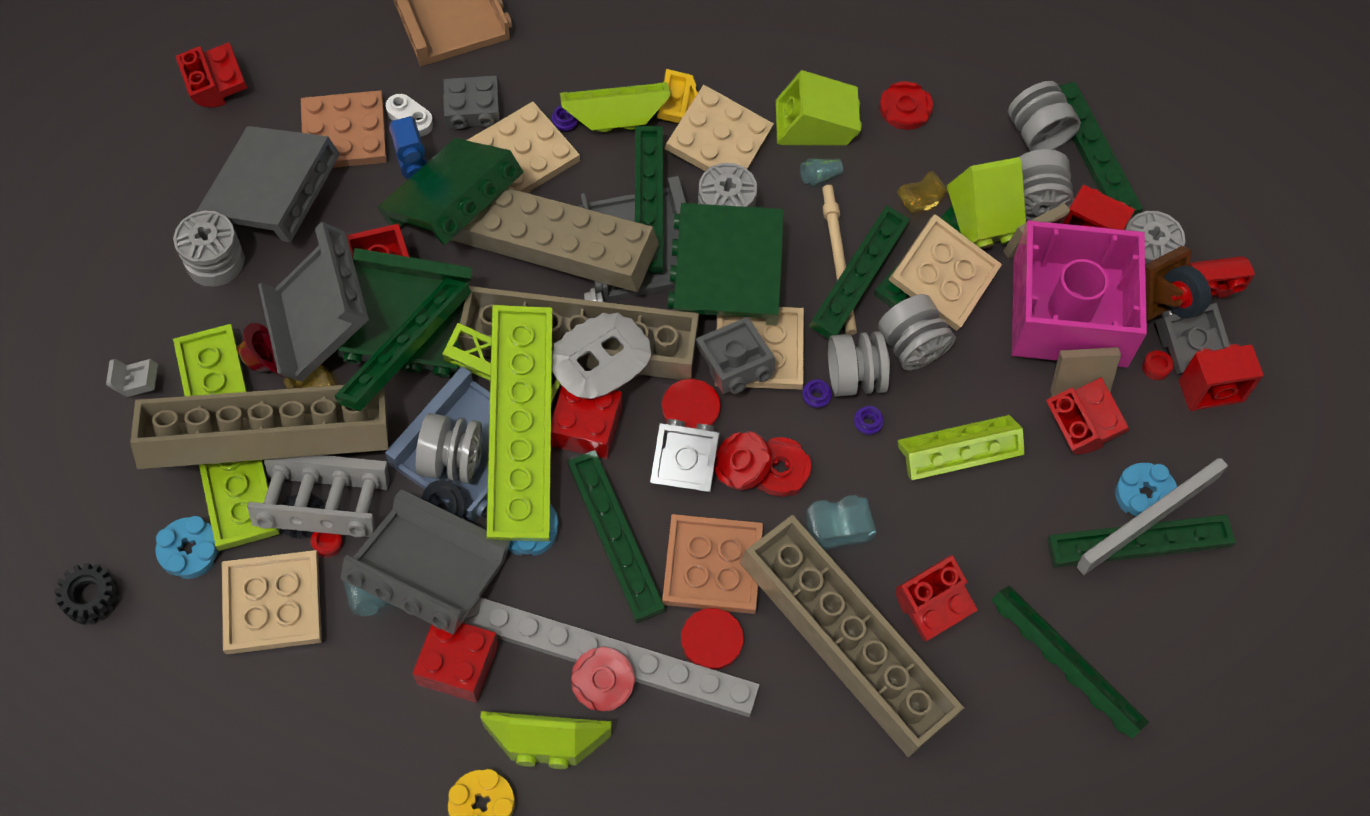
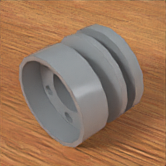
(1044, 116)
(1045, 181)
(727, 185)
(1161, 233)
(209, 248)
(916, 332)
(864, 363)
(443, 447)

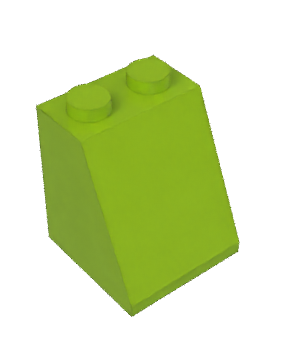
(817, 111)
(989, 201)

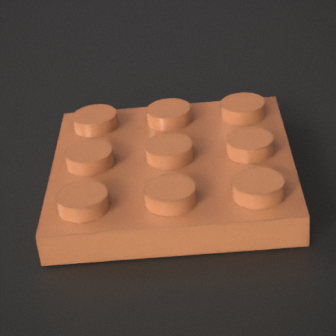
(351, 122)
(706, 565)

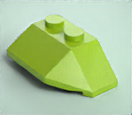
(616, 106)
(545, 738)

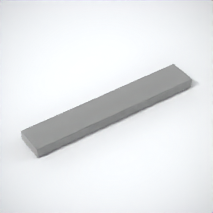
(1151, 516)

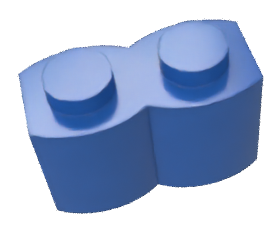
(407, 145)

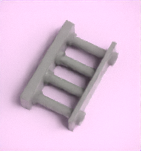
(321, 470)

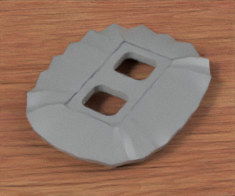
(612, 370)

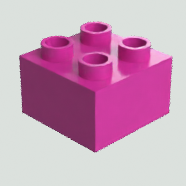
(1078, 290)

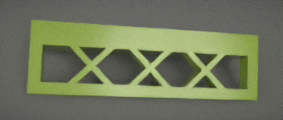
(472, 363)
(962, 447)

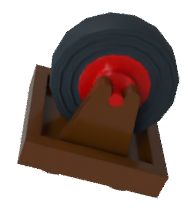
(1175, 286)

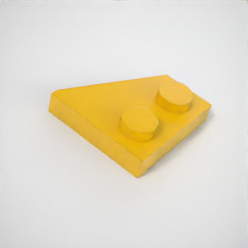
(682, 94)

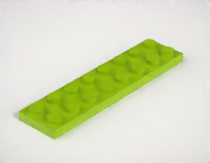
(213, 366)
(520, 424)

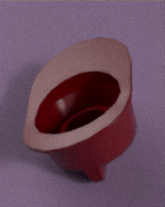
(257, 349)

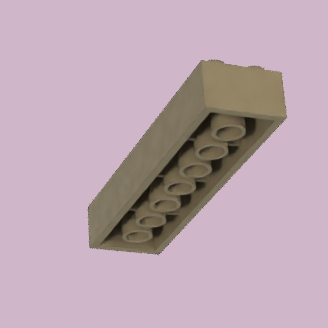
(564, 238)
(669, 331)
(254, 427)
(851, 635)

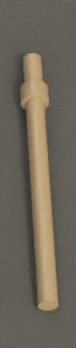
(831, 214)

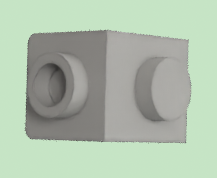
(132, 378)

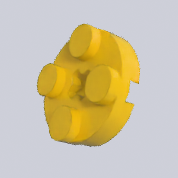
(485, 784)

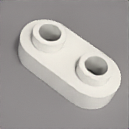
(407, 108)

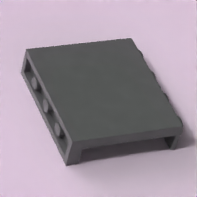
(271, 179)
(624, 208)
(314, 306)
(426, 562)

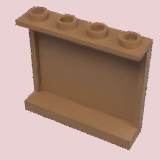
(452, 26)

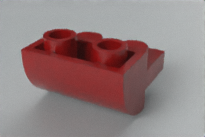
(211, 74)
(1226, 274)
(1088, 416)
(936, 598)

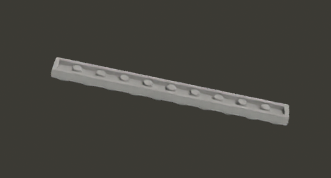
(649, 666)

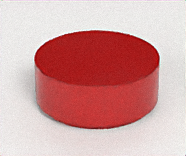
(1157, 365)
(326, 544)

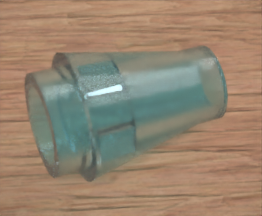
(818, 170)

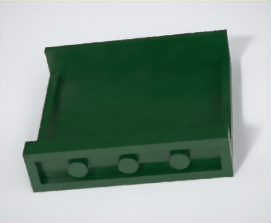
(452, 188)
(727, 261)
(391, 292)

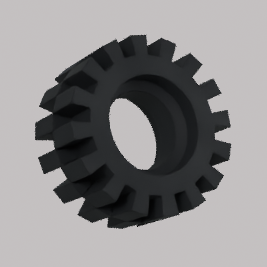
(75, 581)

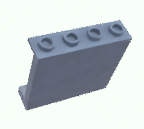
(457, 399)

